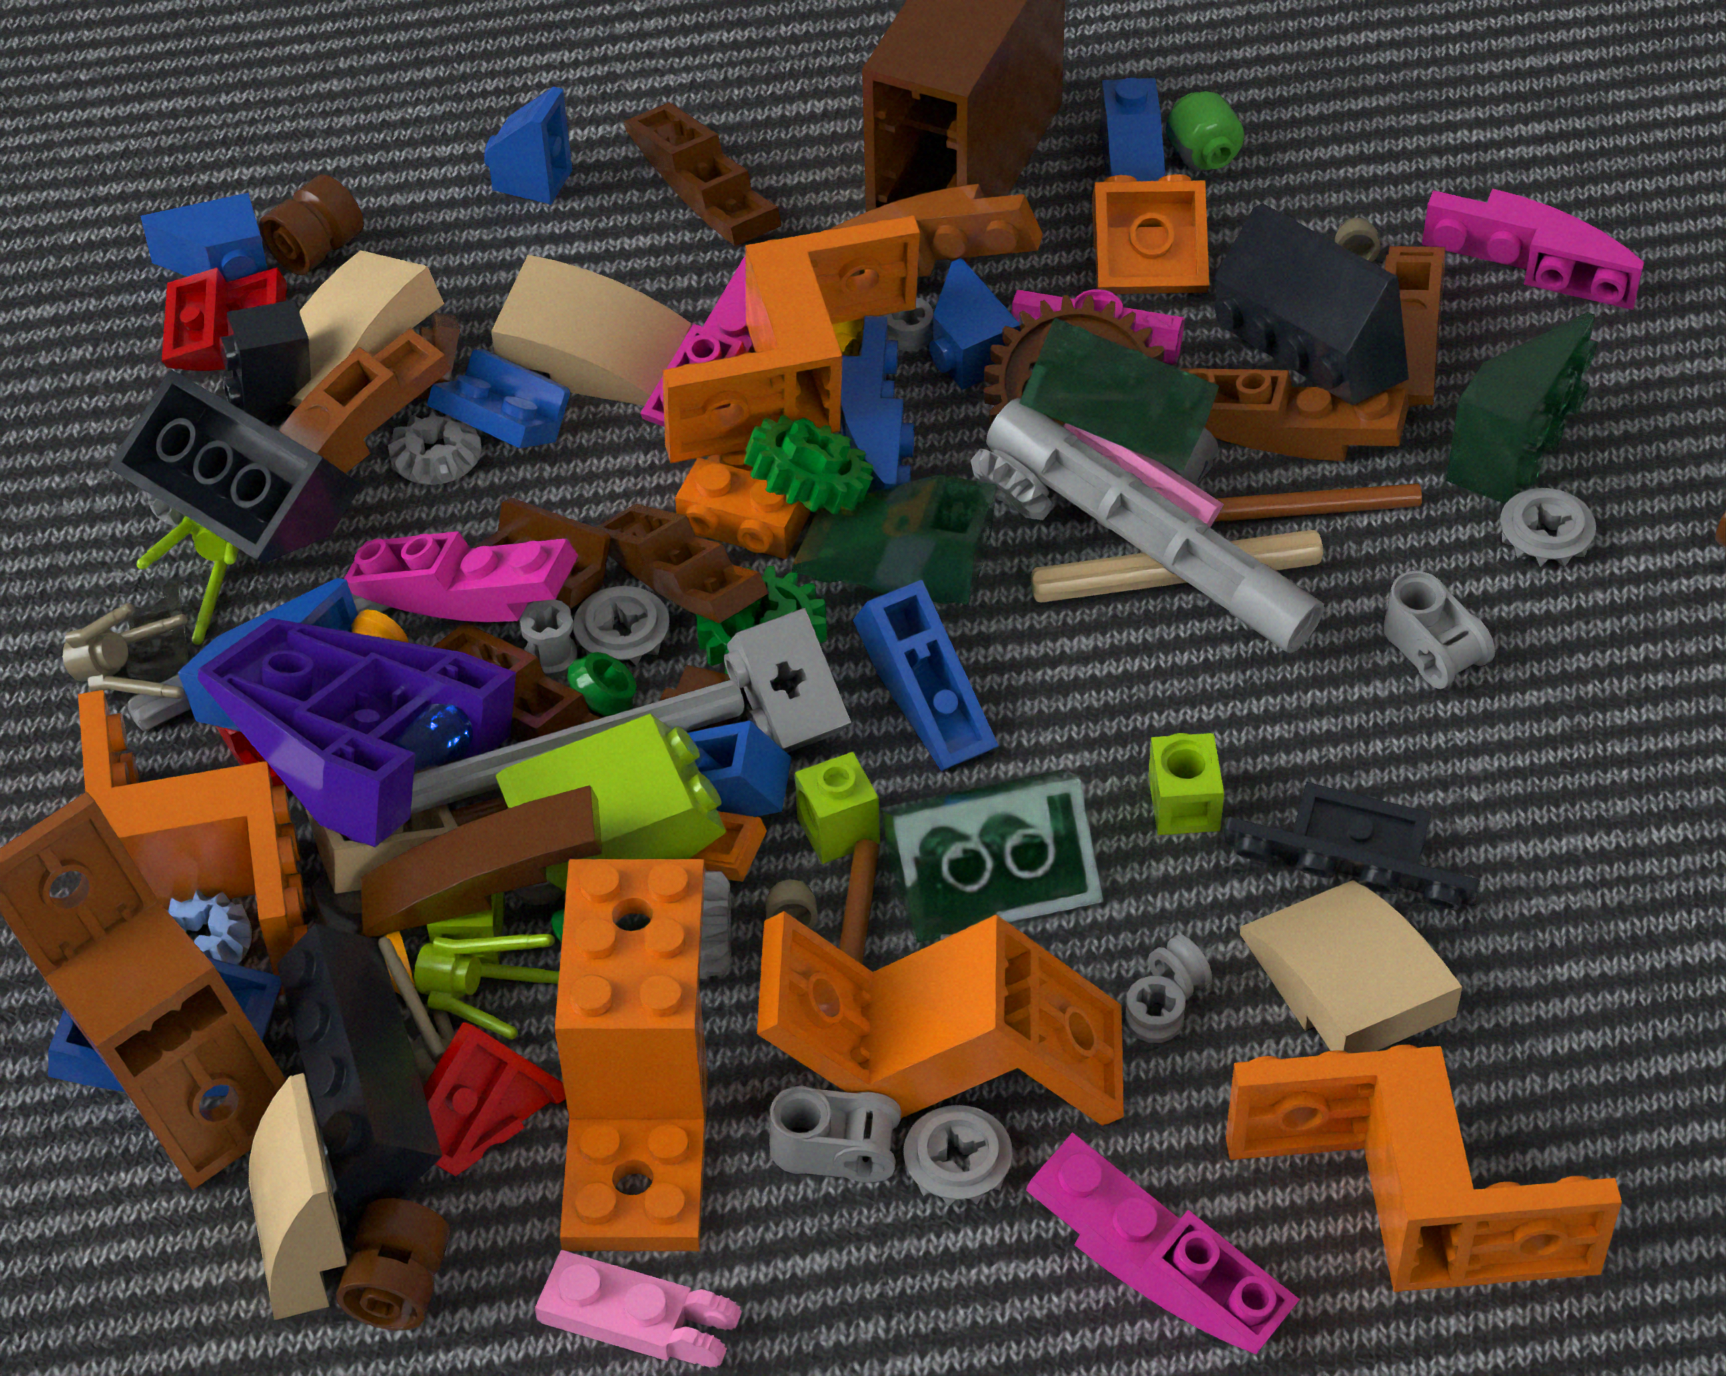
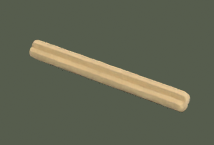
(1142, 571)

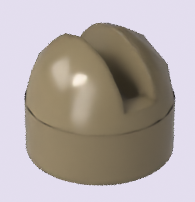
(1359, 237)
(793, 898)

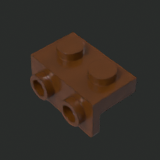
(525, 522)

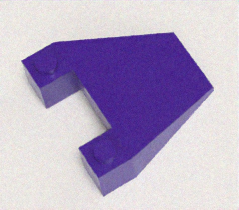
(333, 701)

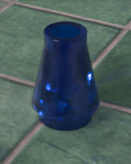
(437, 736)

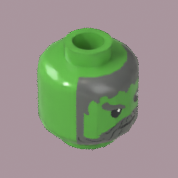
(1204, 131)

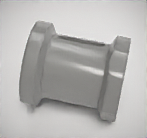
(548, 631)

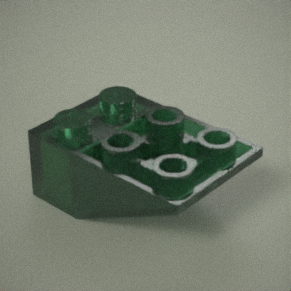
(1520, 409)
(906, 534)

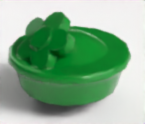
(603, 682)

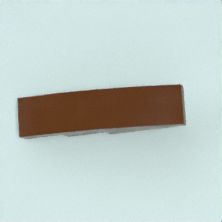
(701, 175)
(678, 565)
(539, 702)
(481, 858)

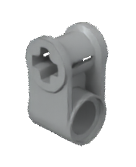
(1435, 629)
(836, 1133)

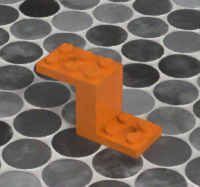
(791, 302)
(199, 828)
(942, 1017)
(632, 1054)
(1428, 1212)

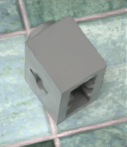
(792, 652)

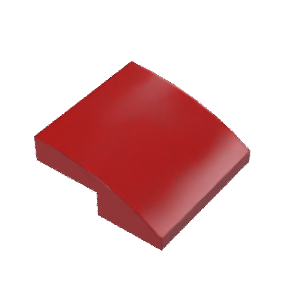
(198, 314)

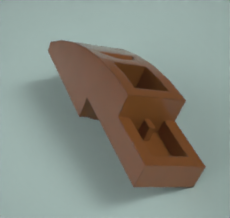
(961, 224)
(1421, 289)
(363, 396)
(1270, 415)

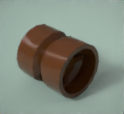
(311, 224)
(393, 1264)

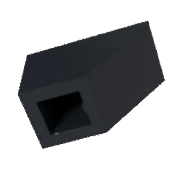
(266, 357)

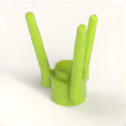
(209, 547)
(449, 971)

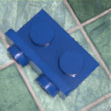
(503, 400)

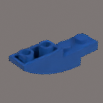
(870, 410)

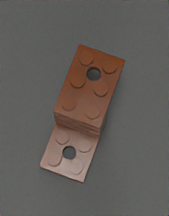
(138, 988)

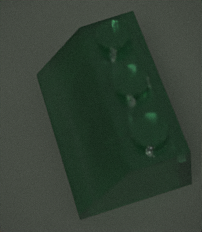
(1119, 394)
(992, 851)

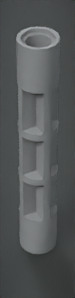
(1157, 526)

